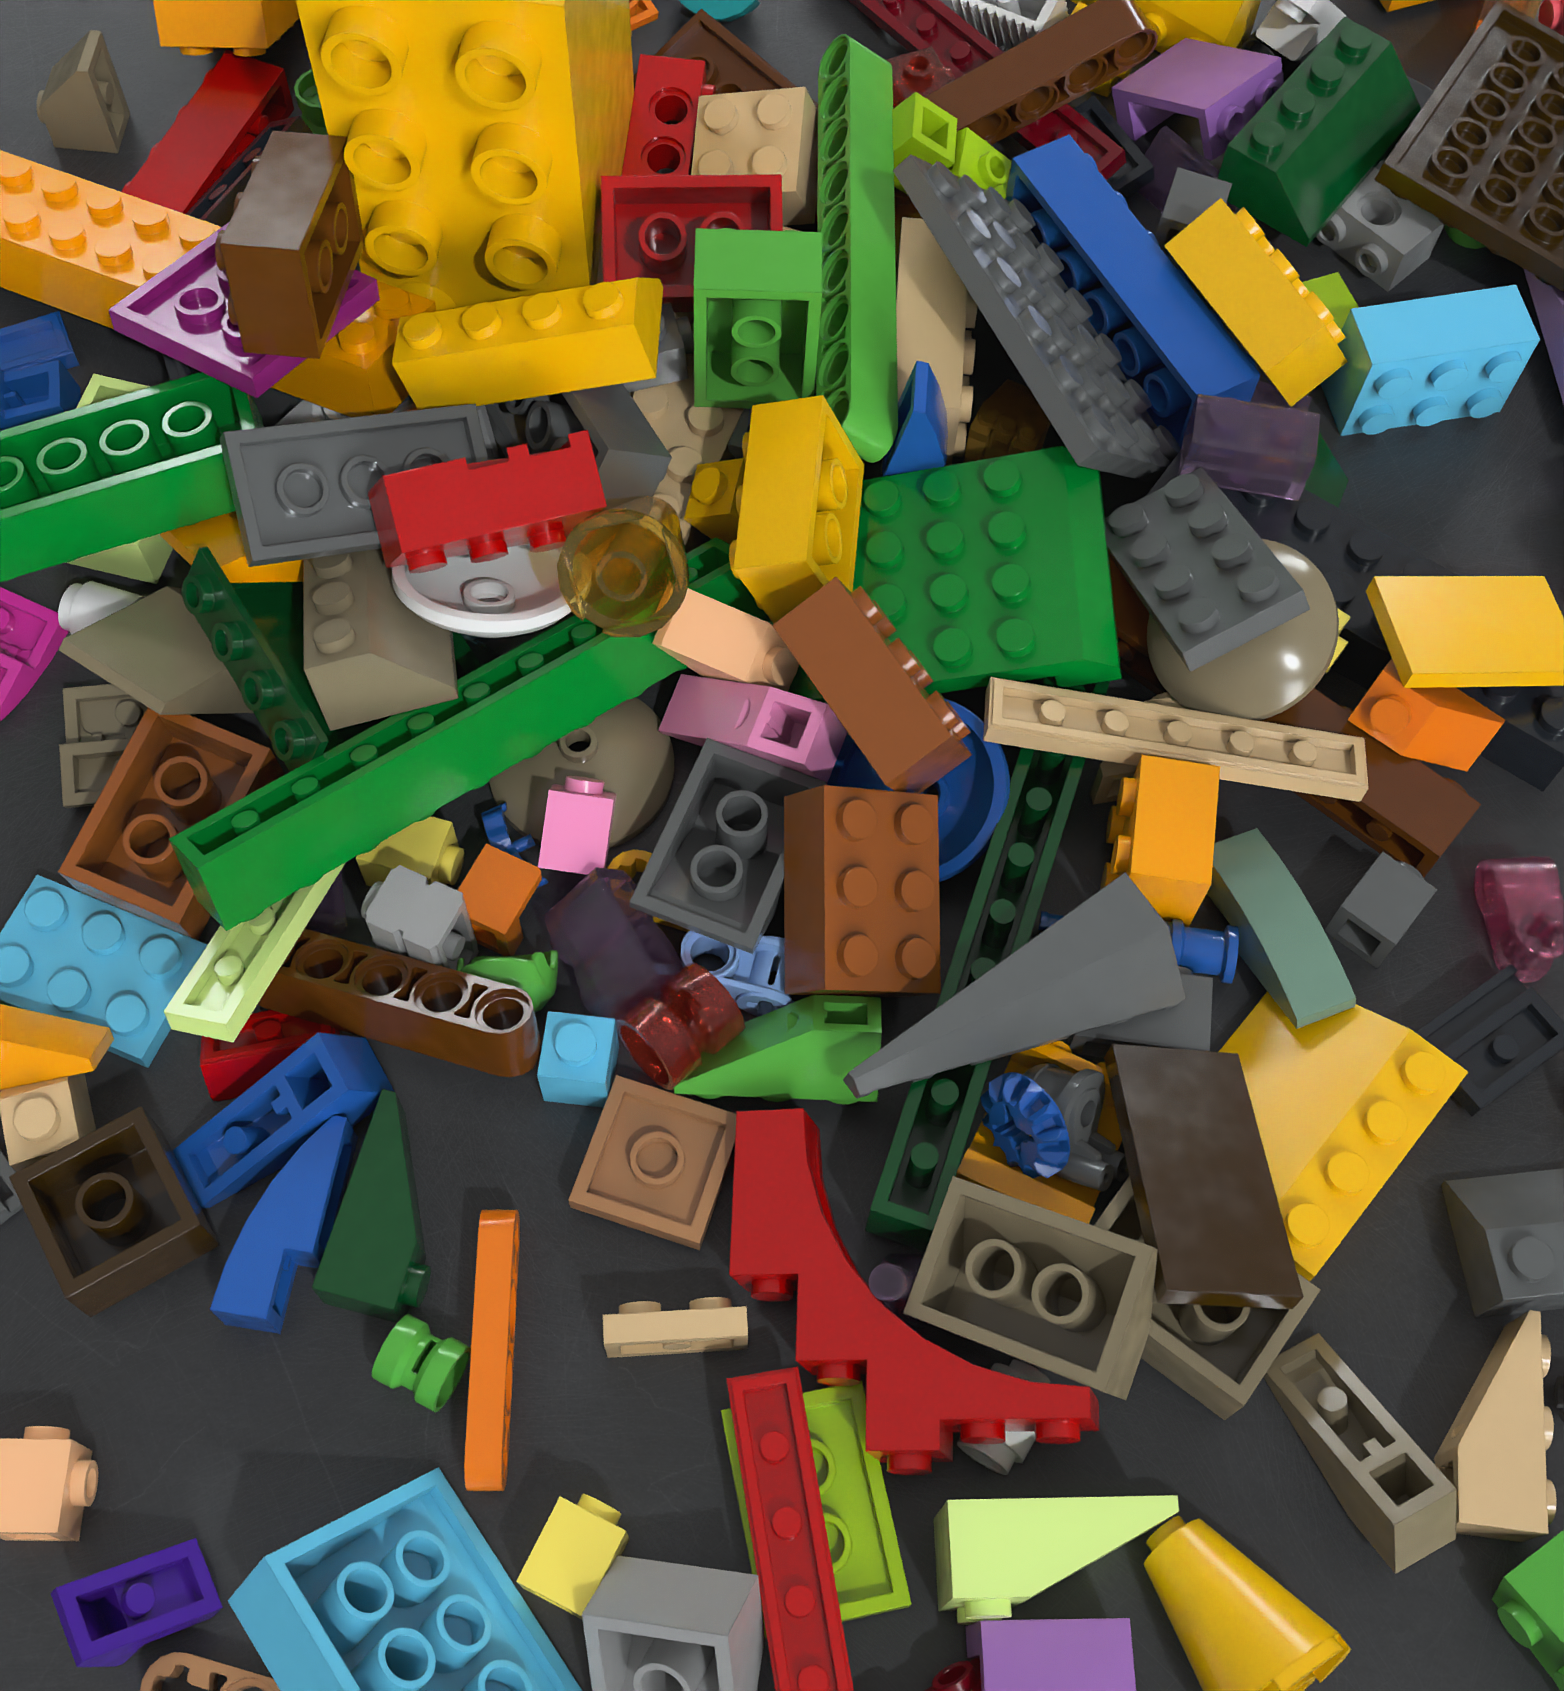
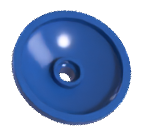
(969, 795)

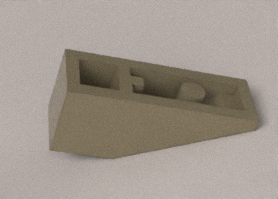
(1364, 1455)

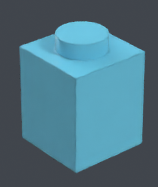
(578, 1059)

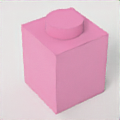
(577, 826)

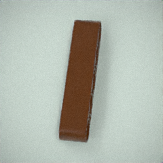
(1049, 69)
(407, 1004)

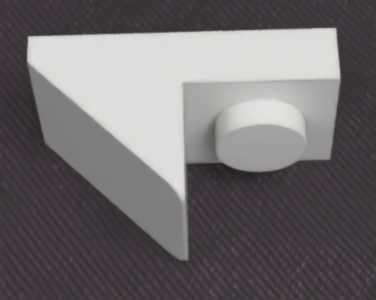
(1298, 25)

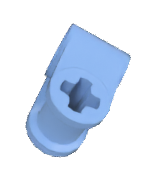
(745, 973)

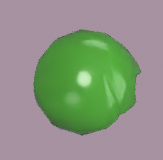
(531, 973)

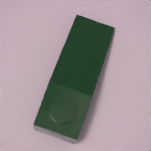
(377, 1237)

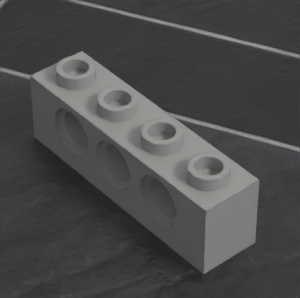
(1381, 233)

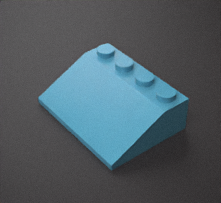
(396, 1604)

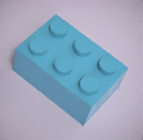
(1430, 360)

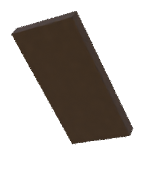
(1201, 1178)

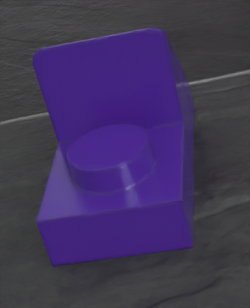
(135, 1603)

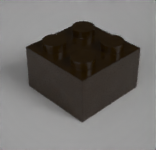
(113, 1212)

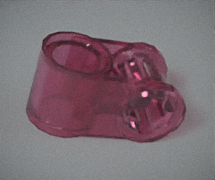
(1522, 912)

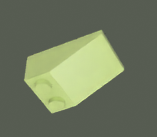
(1013, 1549)

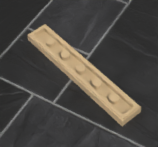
(1126, 729)

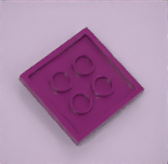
(188, 319)

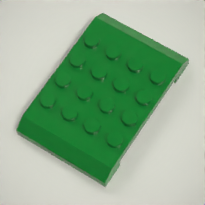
(991, 571)

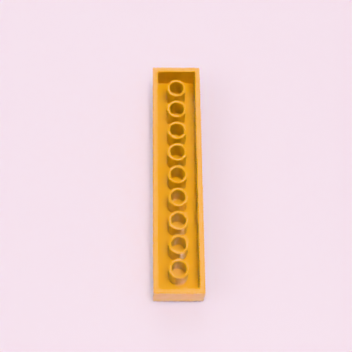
(96, 245)

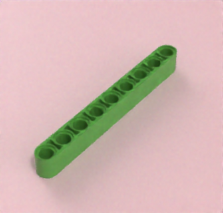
(858, 246)

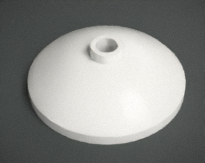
(488, 597)

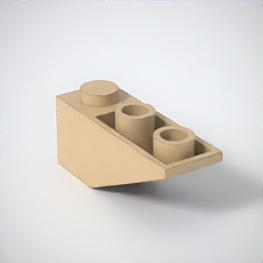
(1502, 1439)

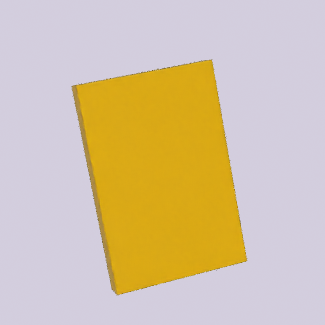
(1470, 630)

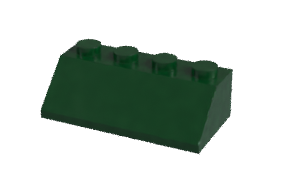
(1321, 133)

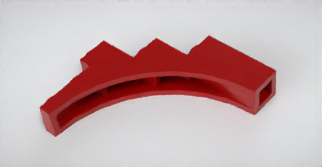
(913, 1388)

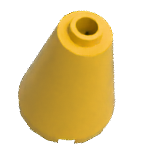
(1234, 1617)

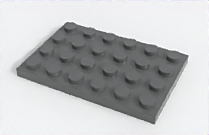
(1041, 323)

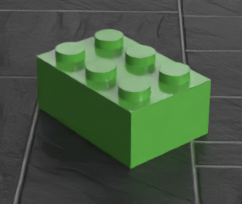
(755, 316)

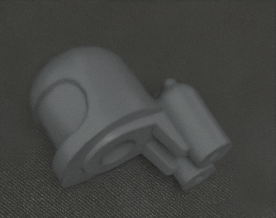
(1080, 1100)

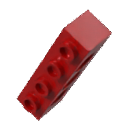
(664, 92)

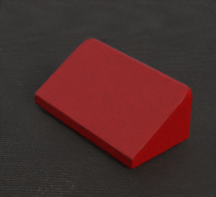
(259, 1048)

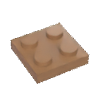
(656, 1162)

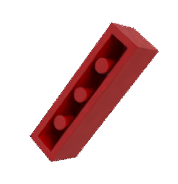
(212, 131)

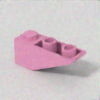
(758, 721)

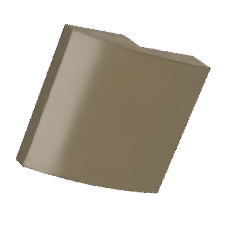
(96, 732)

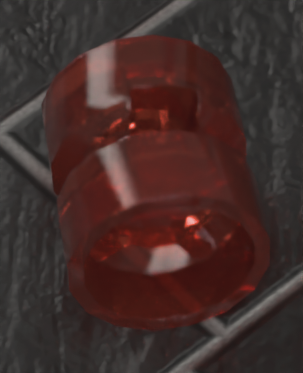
(672, 1032)

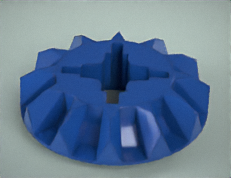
(1021, 1109)

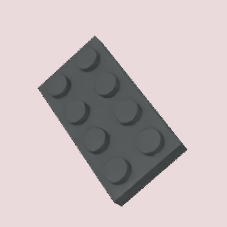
(308, 483)
(1201, 569)

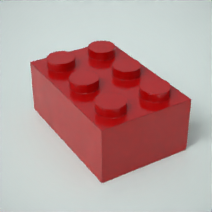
(654, 221)

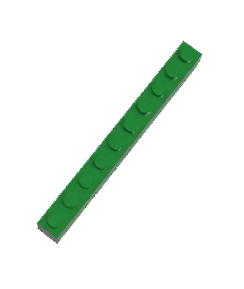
(427, 756)

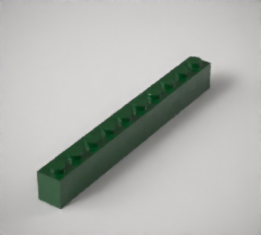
(996, 925)

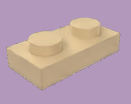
(646, 1330)

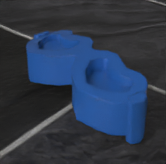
(498, 835)

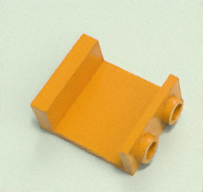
(988, 1165)

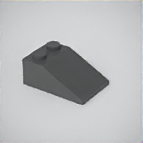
(723, 848)

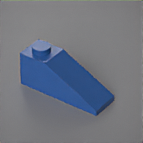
(280, 1113)

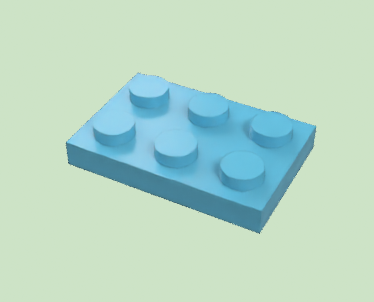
(94, 966)

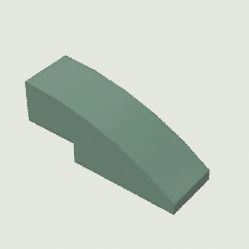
(1278, 930)

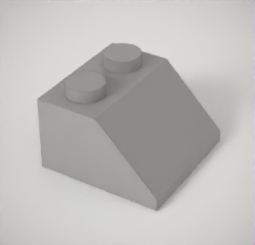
(674, 1628)

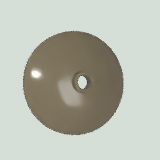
(1267, 671)
(622, 752)

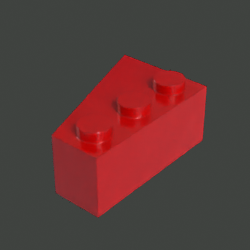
(486, 505)

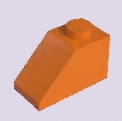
(1426, 723)

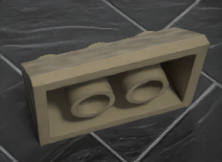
(366, 646)
(1037, 1286)

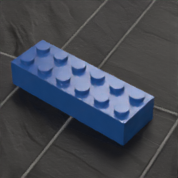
(1134, 290)

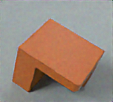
(496, 896)

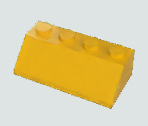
(531, 345)

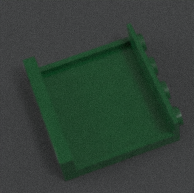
(261, 643)

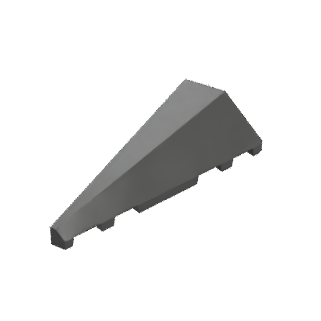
(1080, 973)

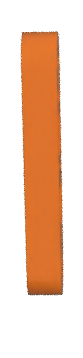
(492, 1351)

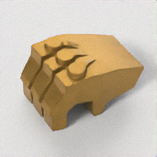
(1007, 424)

